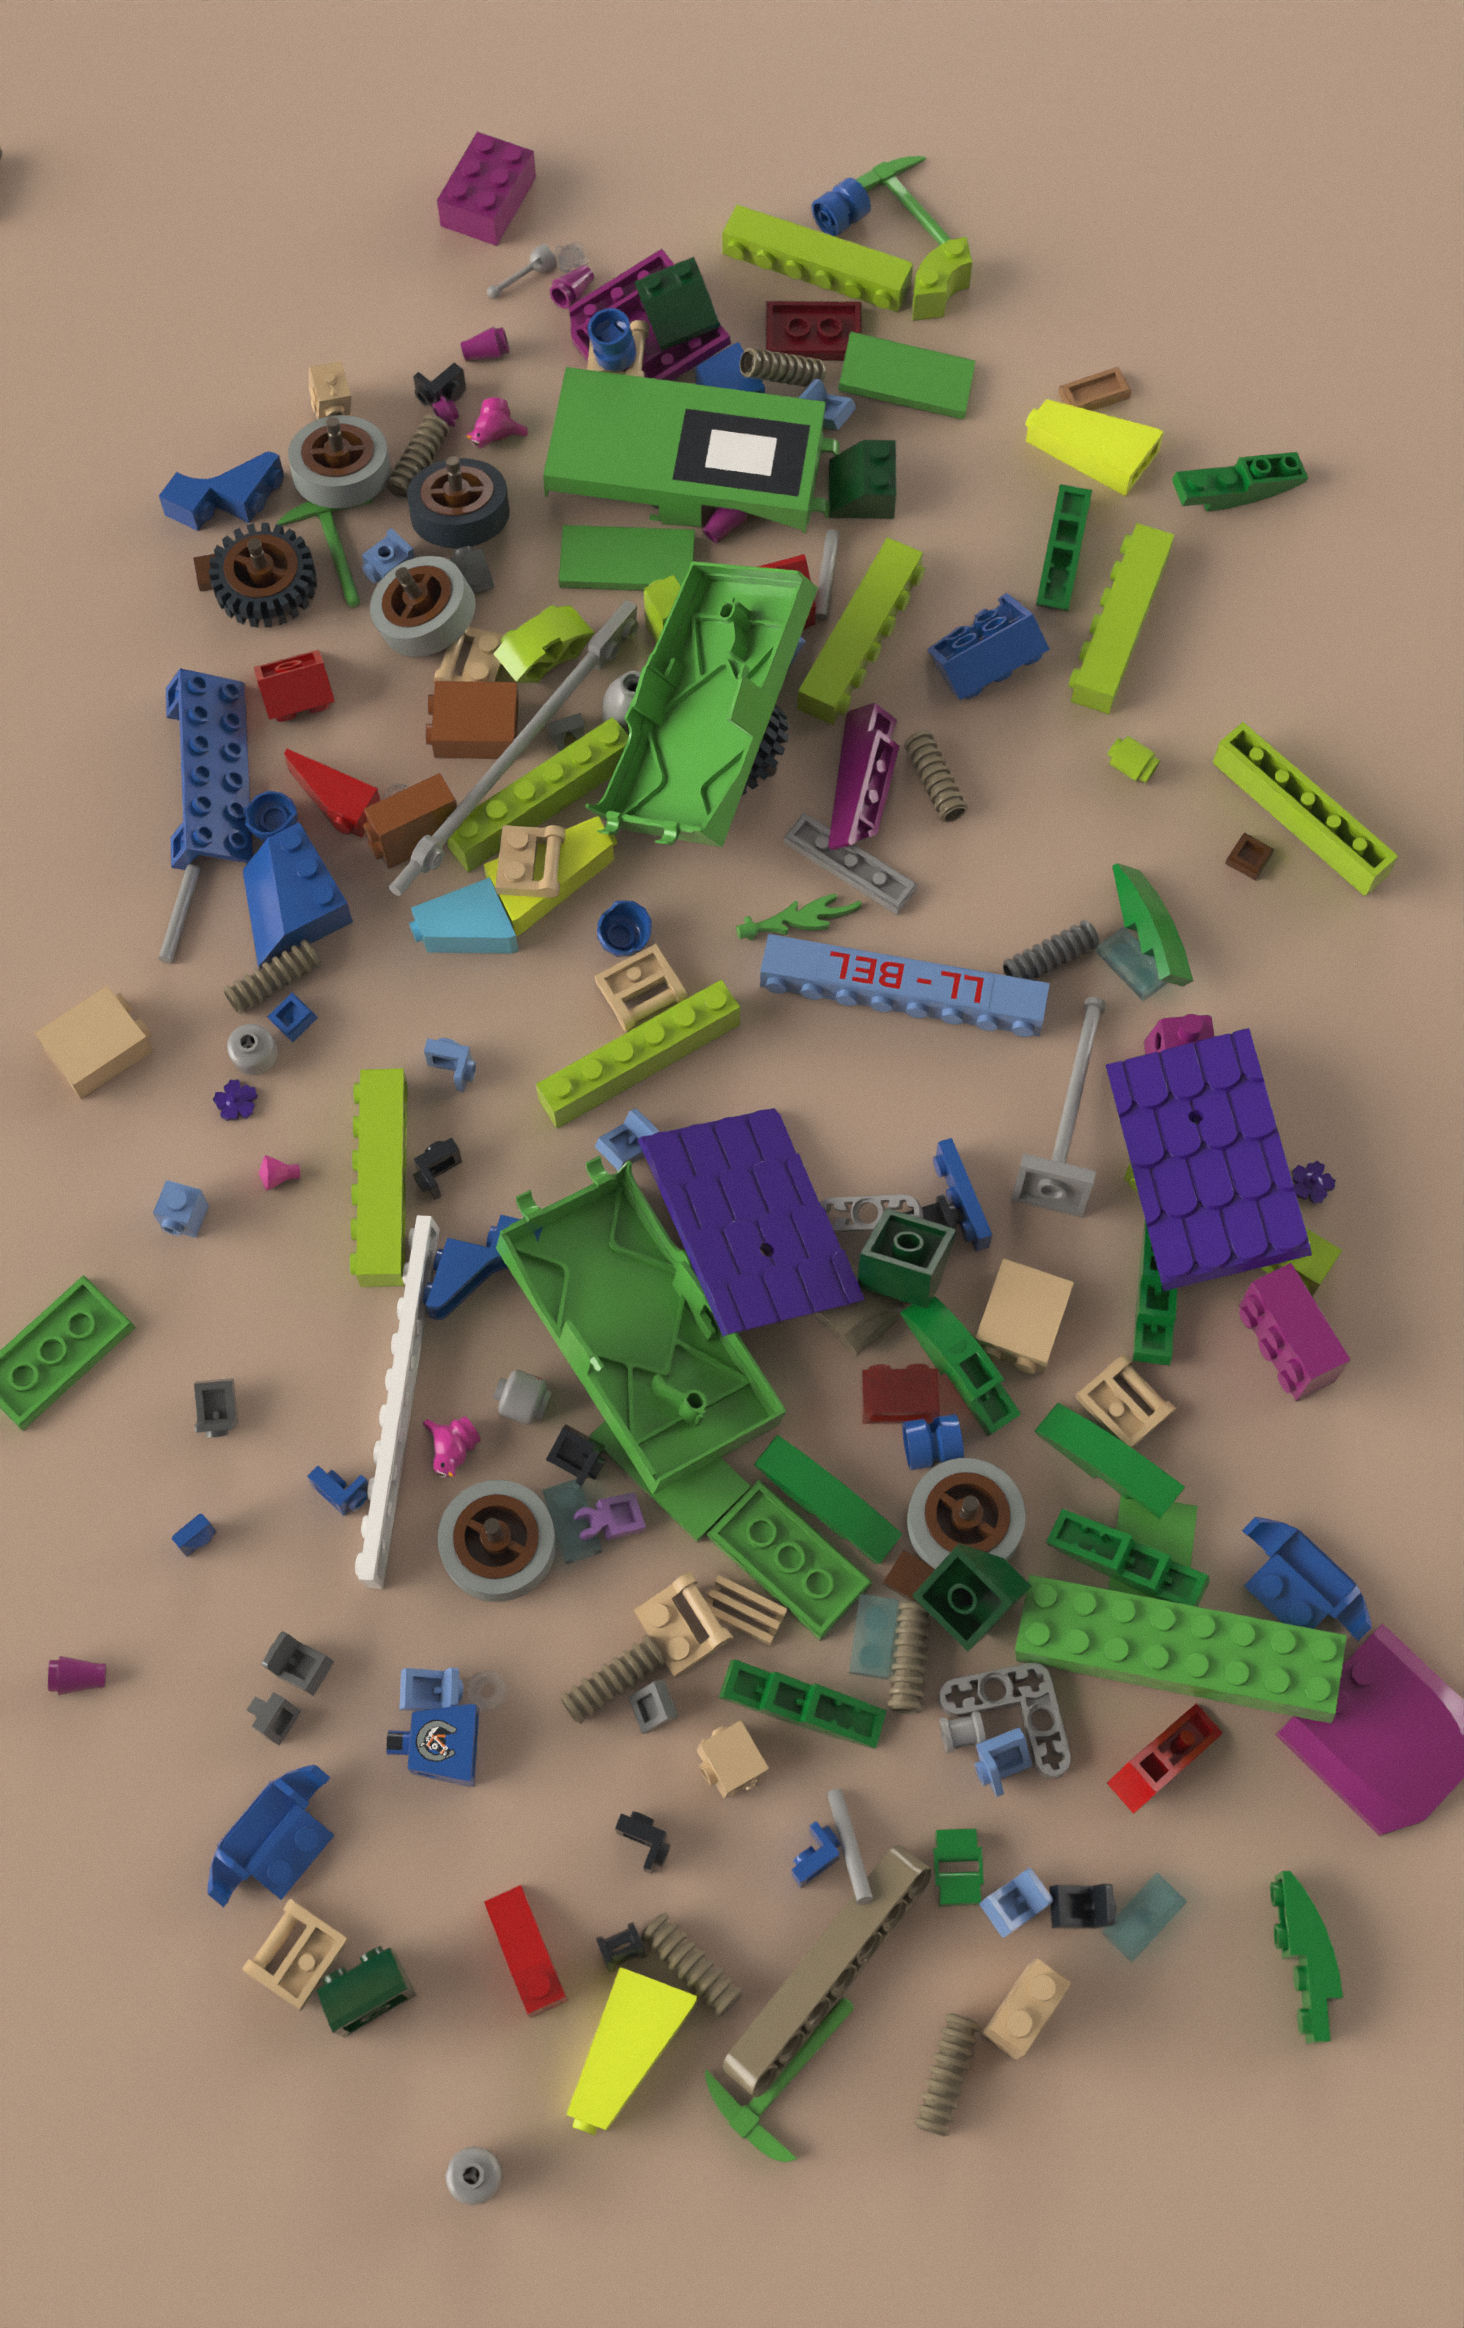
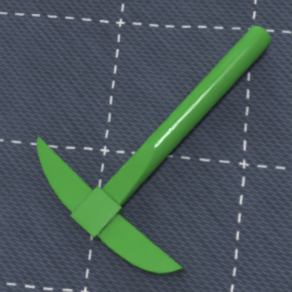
(885, 175)
(325, 514)
(746, 2118)

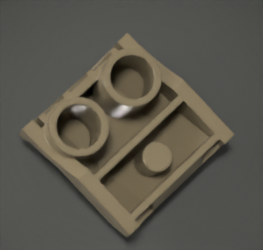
(862, 1322)

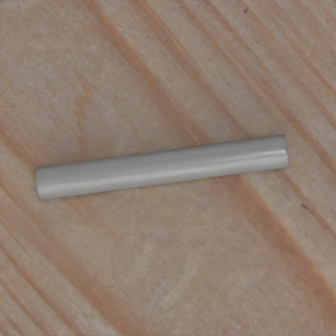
(826, 574)
(179, 913)
(850, 1846)

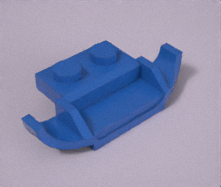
(1302, 1581)
(272, 1838)

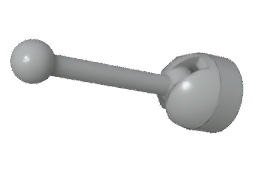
(541, 260)

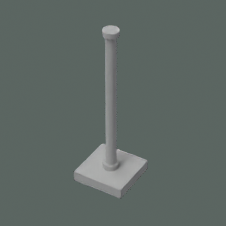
(1053, 1182)

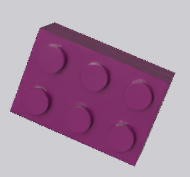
(486, 188)
(1293, 1332)

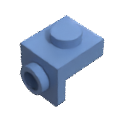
(836, 408)
(451, 1056)
(622, 1142)
(429, 1689)
(1002, 1758)
(1016, 1902)

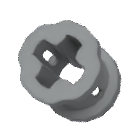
(961, 1731)

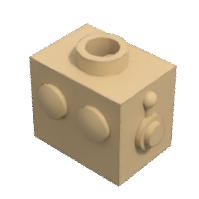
(329, 390)
(731, 1760)

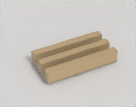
(774, 1624)

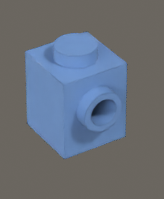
(180, 1209)

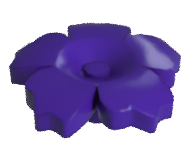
(235, 1100)
(1312, 1182)

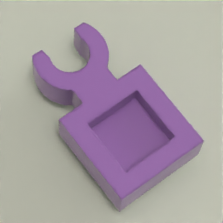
(615, 1515)

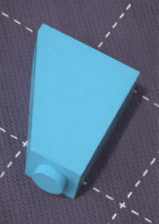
(464, 922)

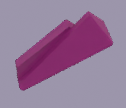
(863, 775)

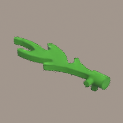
(804, 919)

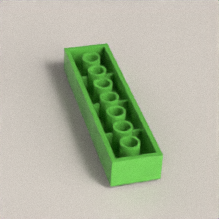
(1181, 1648)

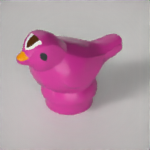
(494, 423)
(451, 1444)

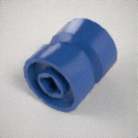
(841, 207)
(612, 339)
(932, 1441)

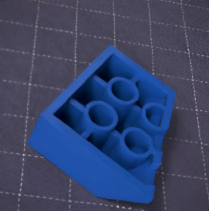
(989, 648)
(291, 895)

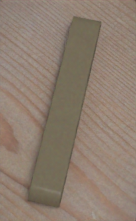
(826, 1972)

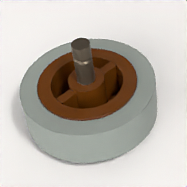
(339, 461)
(422, 606)
(966, 1505)
(497, 1540)

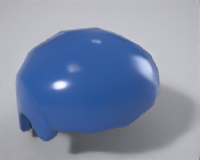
(270, 814)
(624, 928)

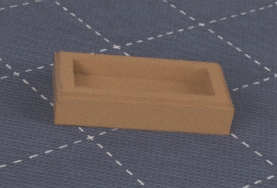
(1096, 390)

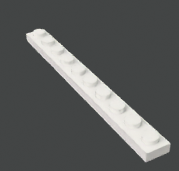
(396, 1413)

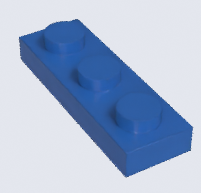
(962, 1195)

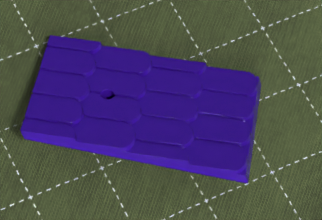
(1208, 1160)
(746, 1190)

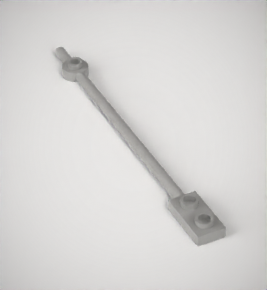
(601, 648)

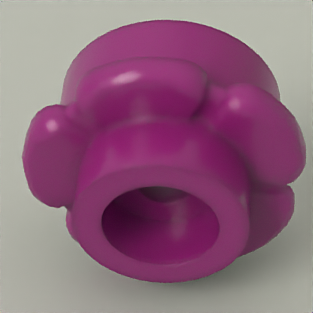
(446, 410)

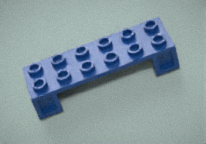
(211, 767)

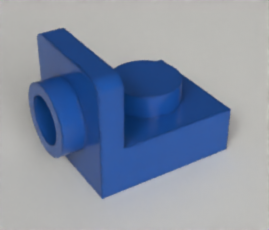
(332, 1487)
(812, 1862)

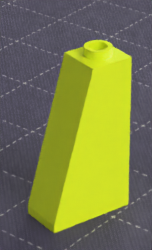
(1094, 443)
(580, 859)
(628, 2042)

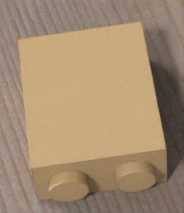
(95, 1041)
(1023, 1316)
(1026, 2009)

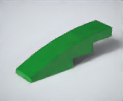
(1064, 547)
(1157, 933)
(1154, 1311)
(1109, 1459)
(827, 1499)
(1126, 1560)
(803, 1704)

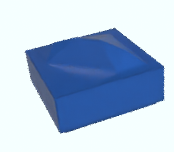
(292, 1017)
(194, 1534)

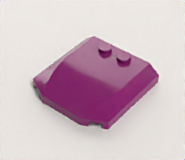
(623, 295)
(1392, 1737)

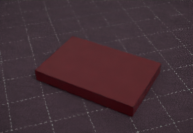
(812, 327)

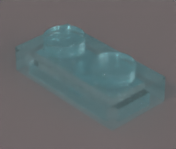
(1126, 959)
(563, 1503)
(873, 1636)
(1144, 1917)

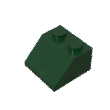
(677, 303)
(864, 481)
(905, 1257)
(971, 1593)
(365, 1991)

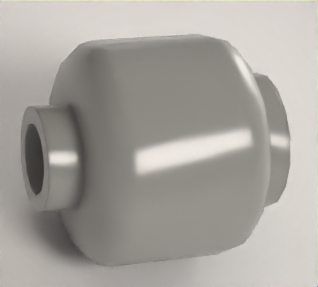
(252, 1049)
(522, 1397)
(485, 2186)

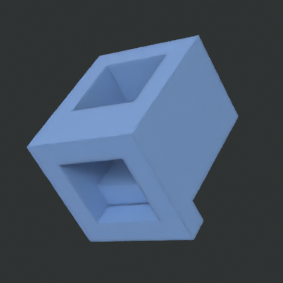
(385, 556)

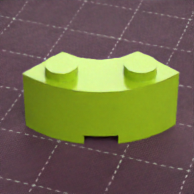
(941, 276)
(543, 643)

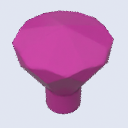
(275, 1172)

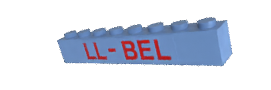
(904, 985)

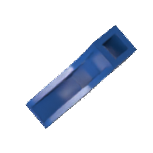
(237, 492)
(462, 1269)

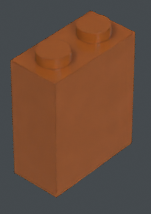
(472, 719)
(406, 817)

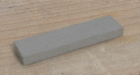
(851, 865)

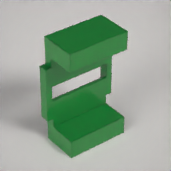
(958, 1887)

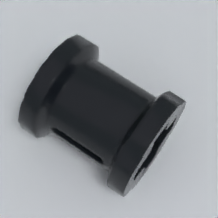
(635, 1949)

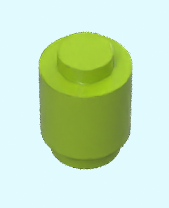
(1133, 759)

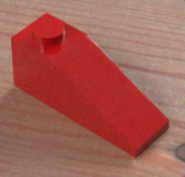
(333, 792)
(1164, 1758)
(525, 1951)

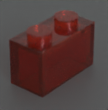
(899, 1394)

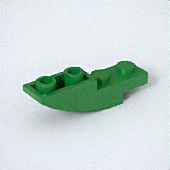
(1245, 483)
(964, 1362)
(1305, 1938)

